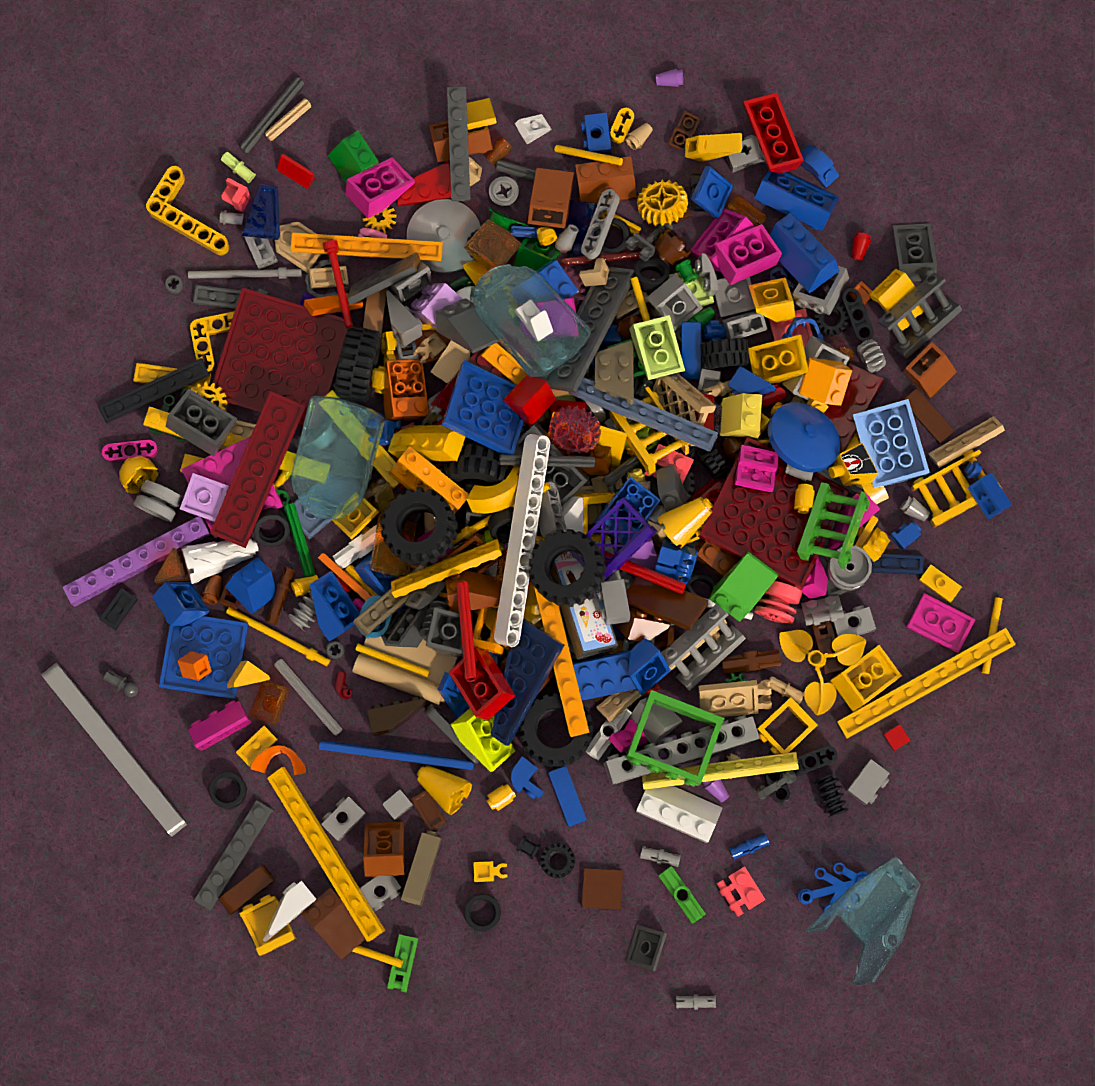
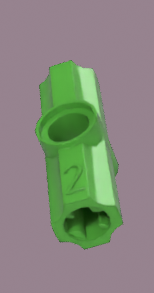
(690, 905)

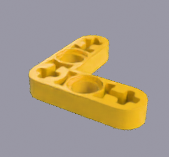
(208, 330)

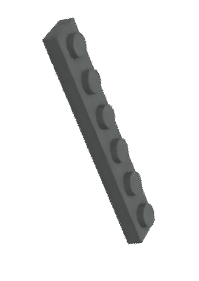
(458, 144)
(233, 855)

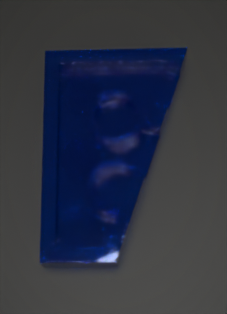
(264, 214)
(580, 216)

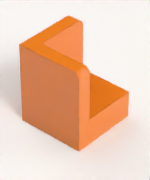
(194, 665)

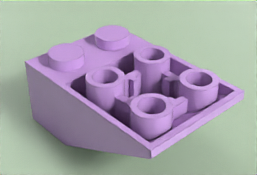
(433, 298)

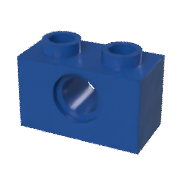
(596, 123)

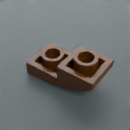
(685, 129)

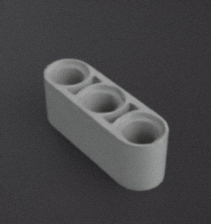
(551, 513)

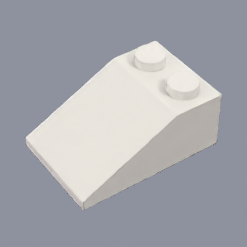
(294, 902)

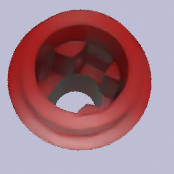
(860, 245)

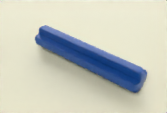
(529, 231)

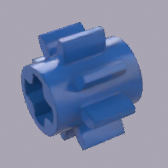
(713, 331)

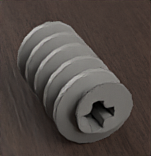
(305, 613)

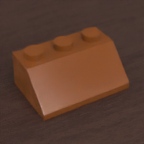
(478, 140)
(599, 176)

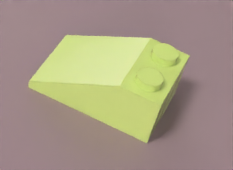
(657, 347)

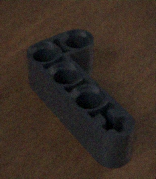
(803, 769)

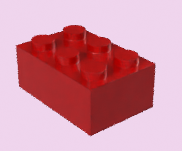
(488, 690)

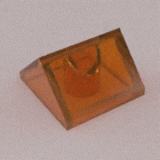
(172, 569)
(270, 703)

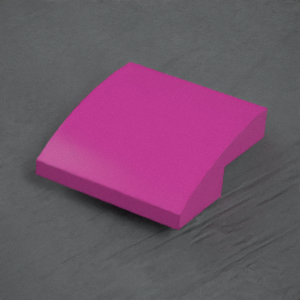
(756, 468)

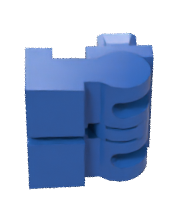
(676, 561)

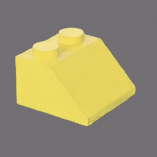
(741, 415)

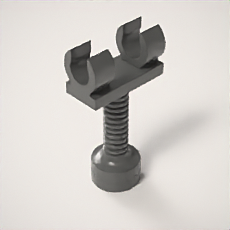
(645, 244)

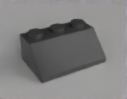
(200, 422)

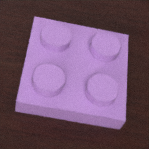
(204, 497)

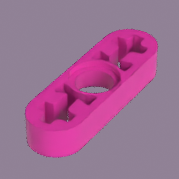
(115, 446)

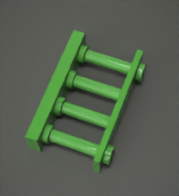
(820, 513)

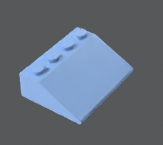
(892, 443)

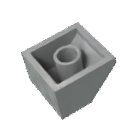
(675, 300)

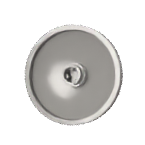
(446, 223)

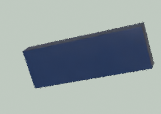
(898, 564)

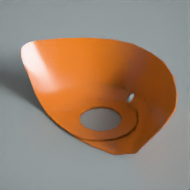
(262, 760)

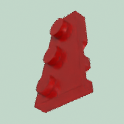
(428, 187)

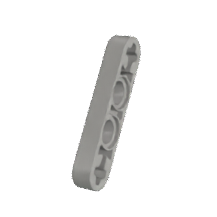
(597, 223)

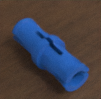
(749, 846)

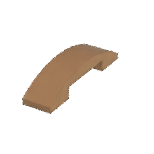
(375, 310)

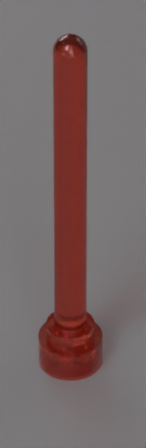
(607, 257)

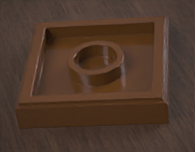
(602, 889)

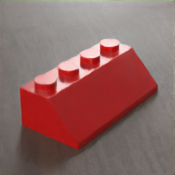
(773, 133)

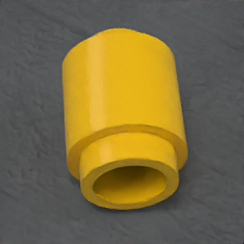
(804, 498)
(500, 797)

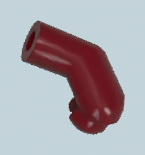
(340, 686)

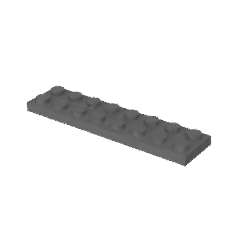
(598, 313)

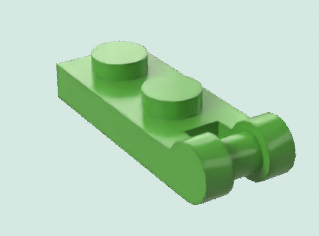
(404, 951)

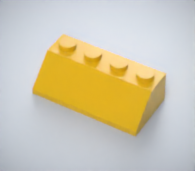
(430, 441)

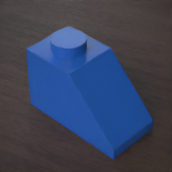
(749, 383)

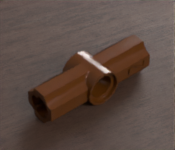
(751, 661)

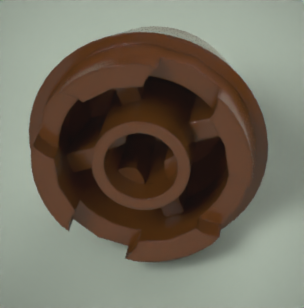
(671, 248)

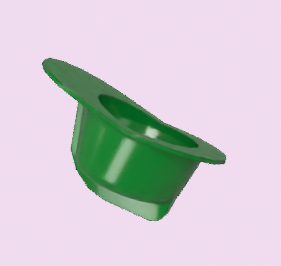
(502, 220)

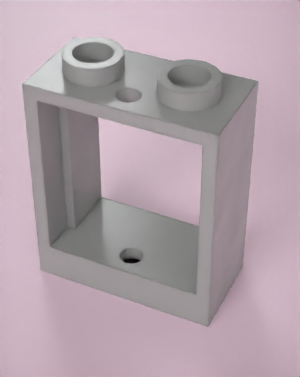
(818, 305)

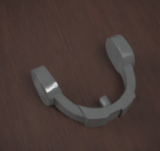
(322, 264)
(788, 777)

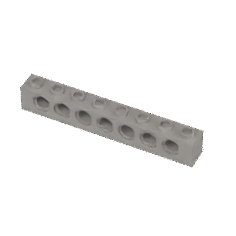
(745, 725)

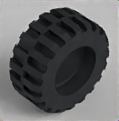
(357, 360)
(476, 466)
(402, 510)
(553, 547)
(537, 749)

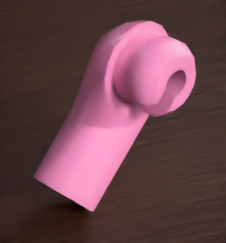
(372, 233)

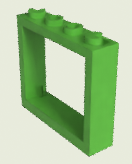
(684, 709)

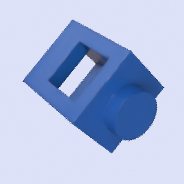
(906, 535)

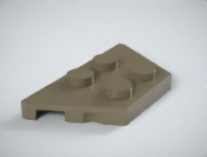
(615, 371)

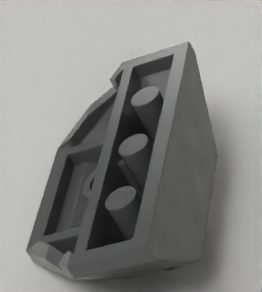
(405, 627)

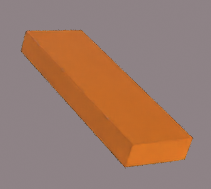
(328, 305)

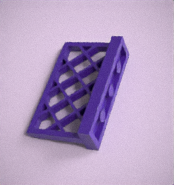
(630, 548)

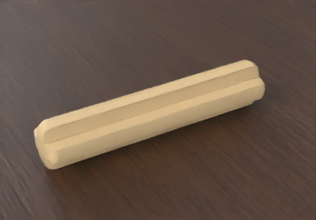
(288, 119)

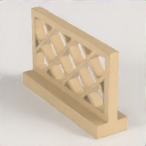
(684, 392)

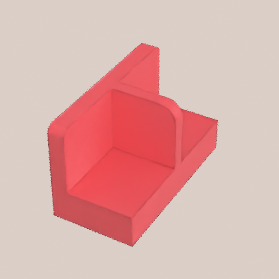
(236, 195)

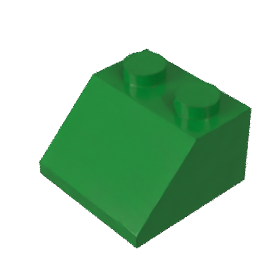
(352, 156)
(535, 255)

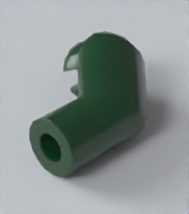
(462, 282)

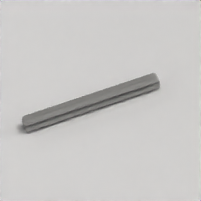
(308, 697)

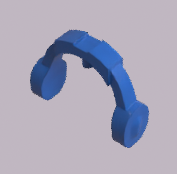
(803, 320)

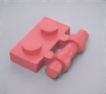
(746, 888)

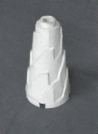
(214, 557)

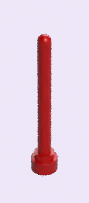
(331, 248)

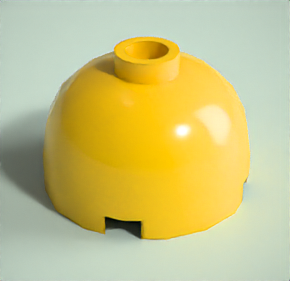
(134, 473)

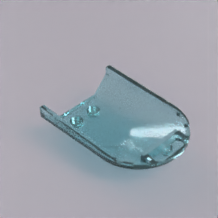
(508, 288)
(335, 456)

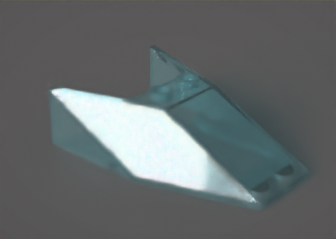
(877, 914)

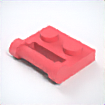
(680, 461)

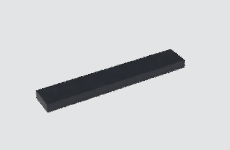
(154, 390)

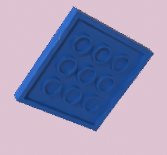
(480, 413)
(218, 639)

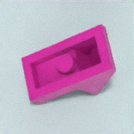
(623, 738)

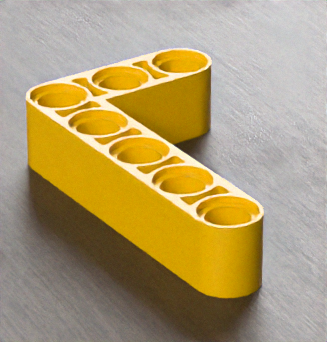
(182, 218)

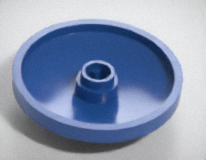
(804, 437)

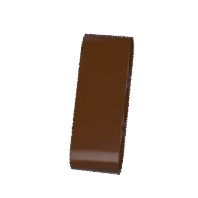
(246, 889)

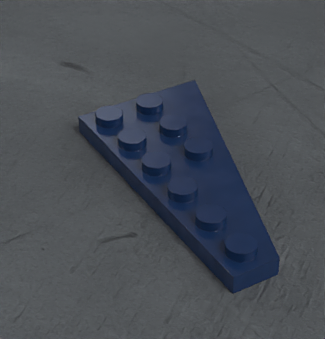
(525, 672)

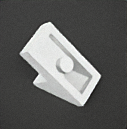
(532, 127)
(534, 320)

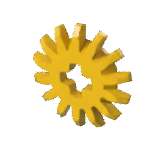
(372, 221)

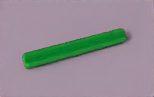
(299, 539)

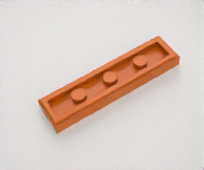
(362, 593)

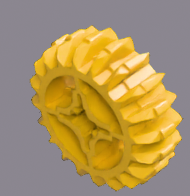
(662, 202)

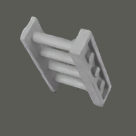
(711, 656)

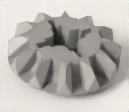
(495, 189)

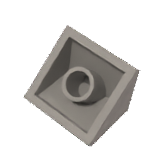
(659, 721)

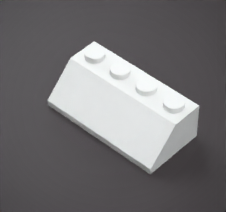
(680, 811)

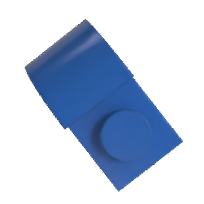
(819, 164)
(520, 778)

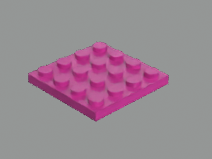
(223, 468)

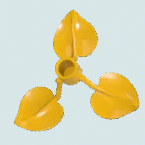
(848, 650)

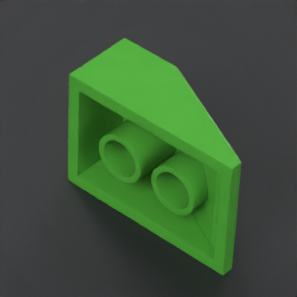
(743, 586)

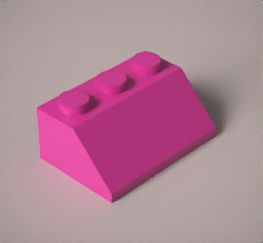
(721, 228)
(747, 254)
(219, 725)

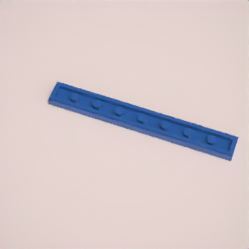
(396, 754)

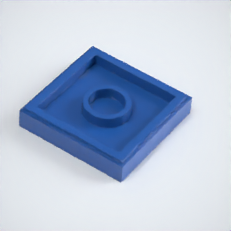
(712, 192)

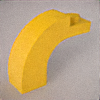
(496, 497)

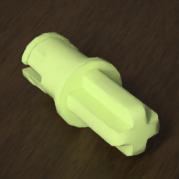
(238, 167)

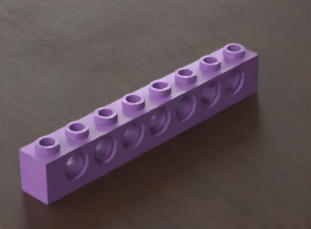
(135, 561)

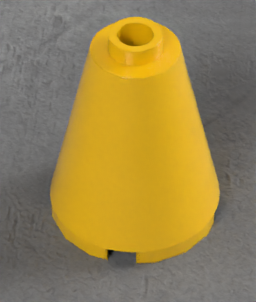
(685, 520)
(444, 787)

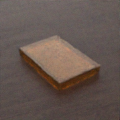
(383, 559)

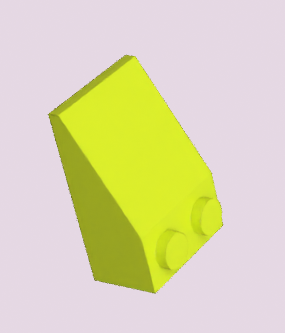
(477, 738)

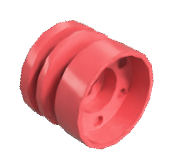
(777, 604)

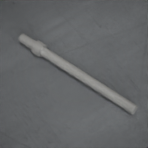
(281, 272)

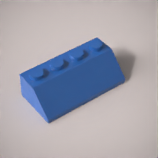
(798, 197)
(803, 254)

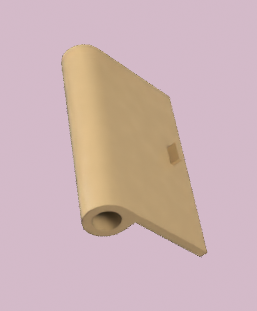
(404, 679)

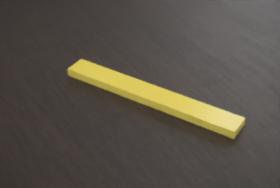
(728, 769)

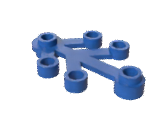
(838, 887)

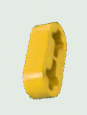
(625, 127)

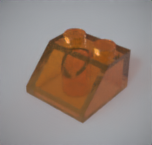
(492, 245)

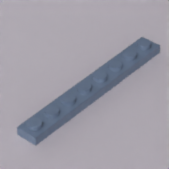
(649, 416)

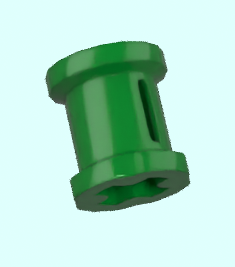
(686, 271)

